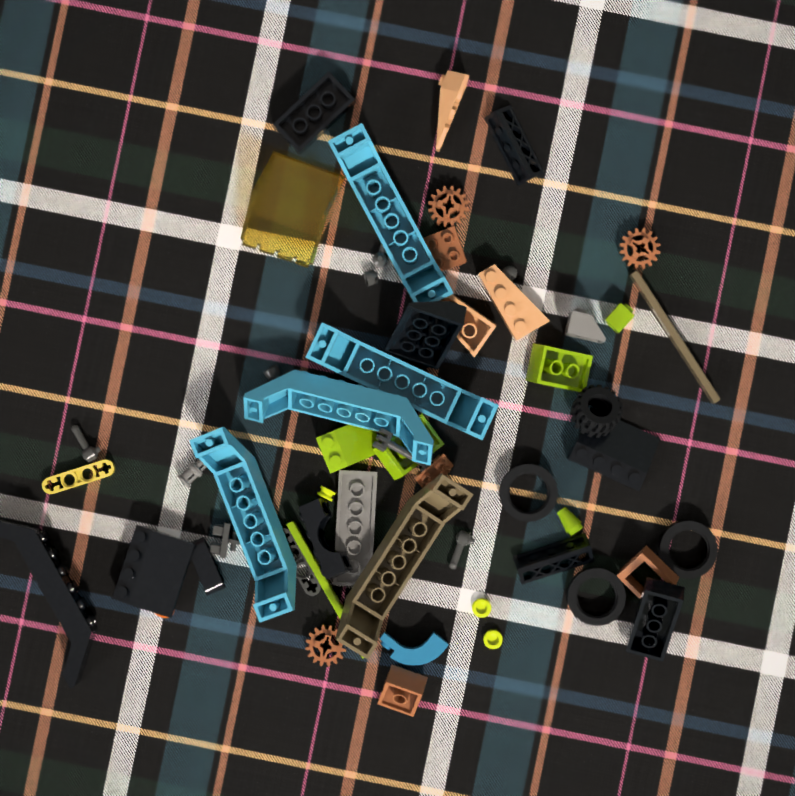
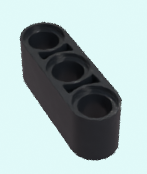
(206, 567)

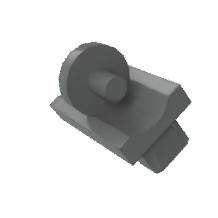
(221, 548)

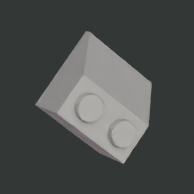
(583, 327)

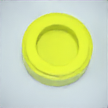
(481, 607)
(492, 639)

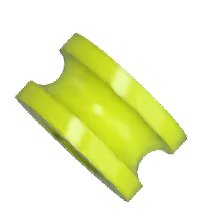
(326, 493)

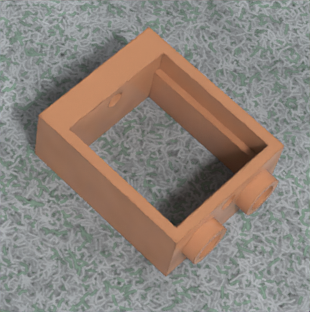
(654, 562)

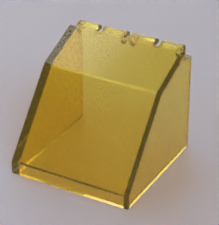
(291, 209)

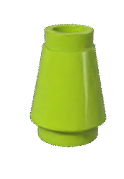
(569, 521)

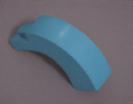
(418, 655)

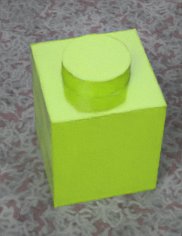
(619, 317)

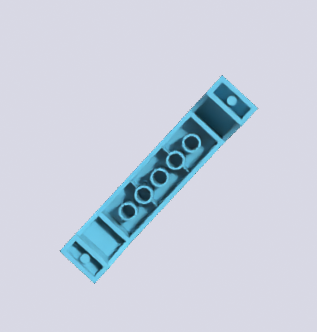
(389, 216)
(384, 372)
(344, 404)
(252, 519)

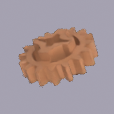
(440, 205)
(650, 255)
(317, 643)

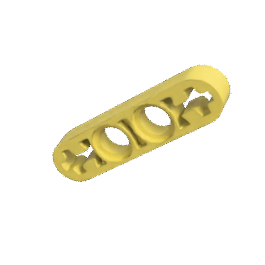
(78, 475)

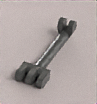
(387, 442)

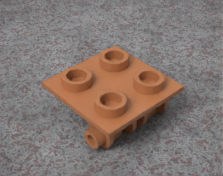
(446, 248)
(440, 465)

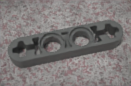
(302, 561)

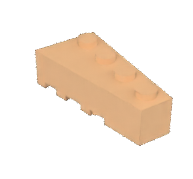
(513, 306)
(475, 328)

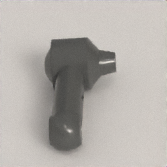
(380, 258)
(89, 452)
(462, 539)

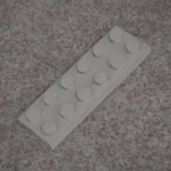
(355, 521)

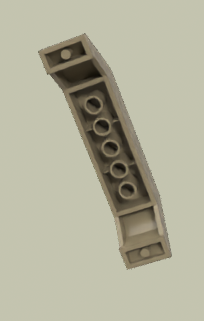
(397, 561)

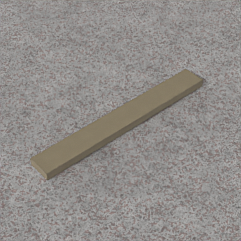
(674, 337)

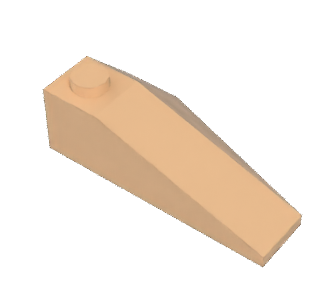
(451, 93)

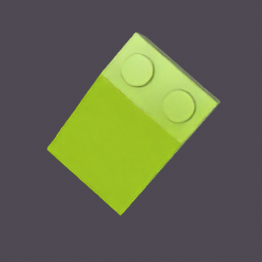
(558, 368)
(346, 446)
(396, 463)

